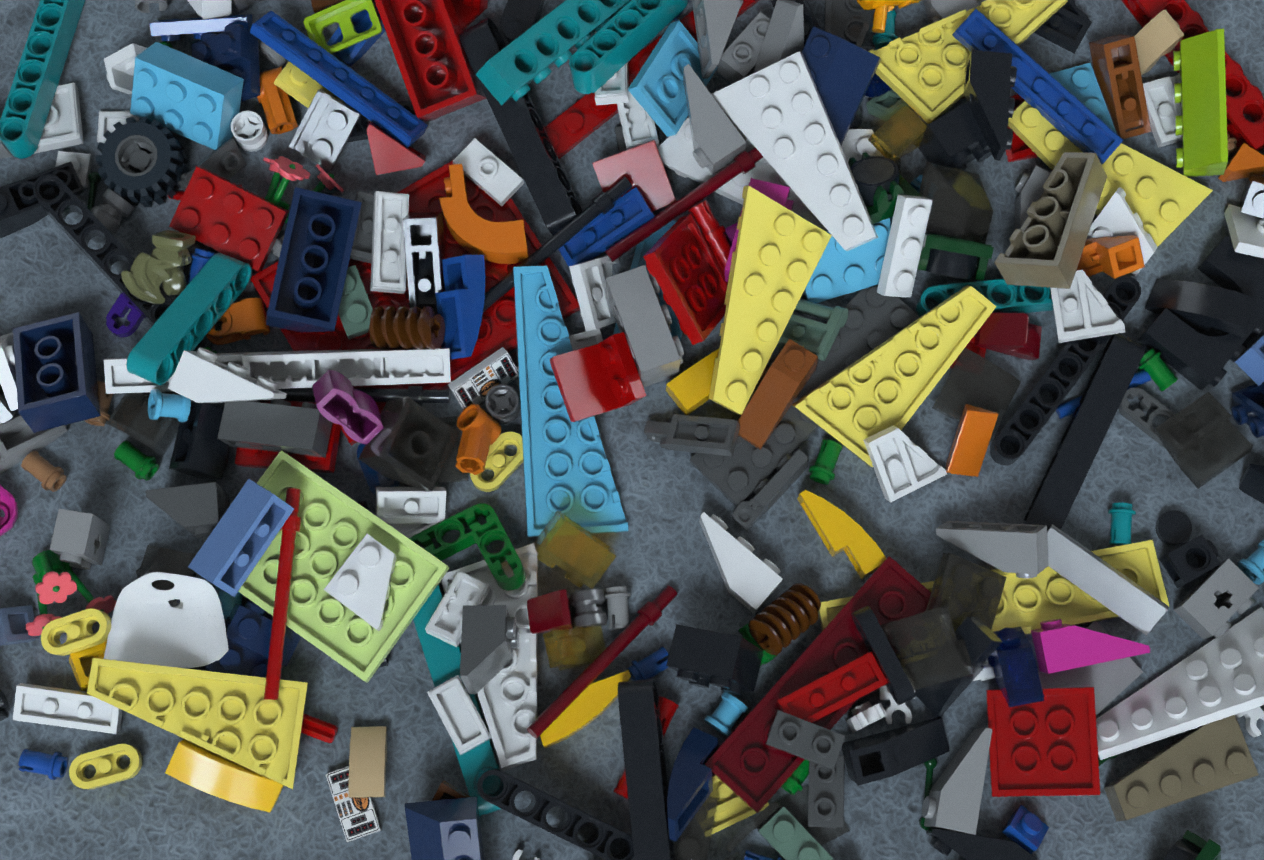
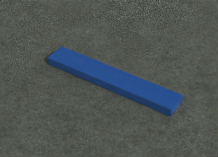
(338, 78)
(1041, 89)

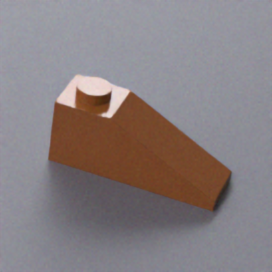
(1121, 83)
(776, 393)

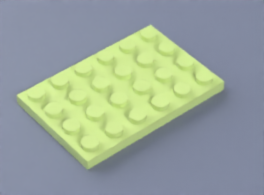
(327, 536)

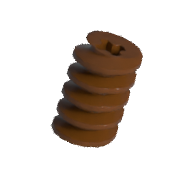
(406, 328)
(785, 618)

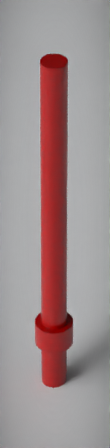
(282, 594)

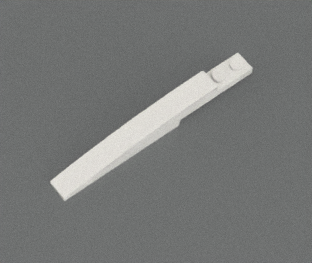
(304, 368)

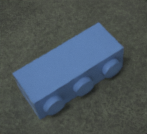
(241, 537)

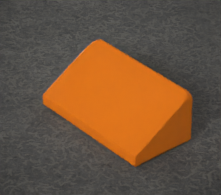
(971, 441)

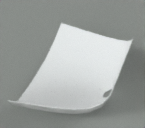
(156, 634)

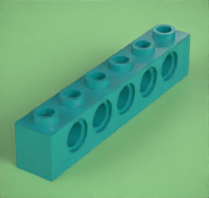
(544, 45)

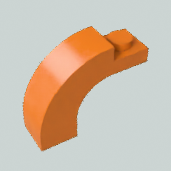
(495, 240)

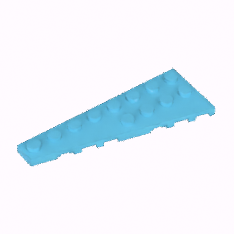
(560, 457)

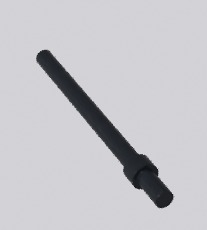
(601, 203)
(415, 393)

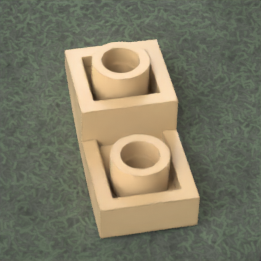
(1156, 40)
(367, 762)

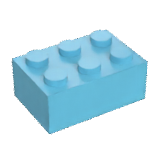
(185, 95)

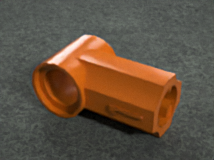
(276, 103)
(478, 433)

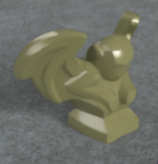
(162, 266)

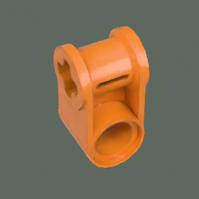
(240, 322)

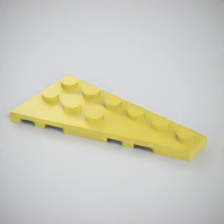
(931, 64)
(1151, 189)
(765, 282)
(896, 375)
(211, 710)

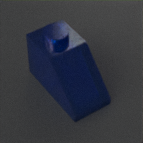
(1016, 668)

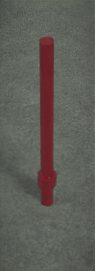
(742, 164)
(647, 615)

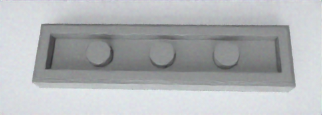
(1103, 581)

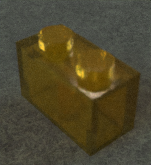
(573, 550)

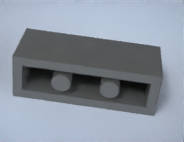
(275, 427)

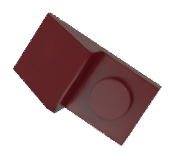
(1010, 335)
(549, 612)

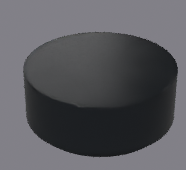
(1173, 527)

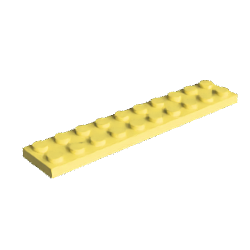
(1051, 596)

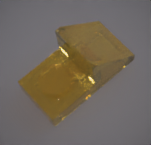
(899, 134)
(573, 647)

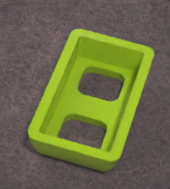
(342, 14)

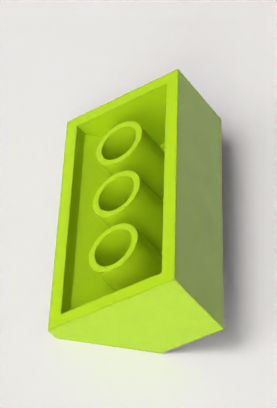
(1202, 104)

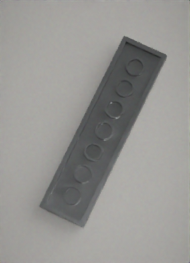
(869, 323)

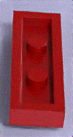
(834, 690)

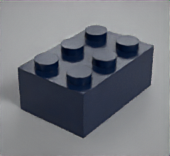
(55, 372)

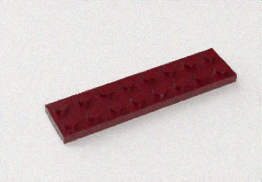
(759, 770)

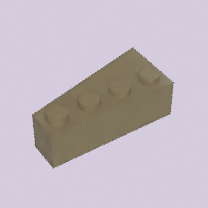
(1057, 225)
(1186, 768)

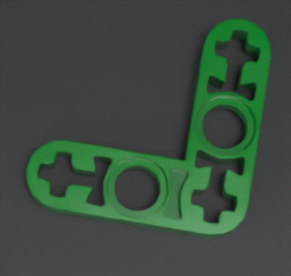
(479, 535)

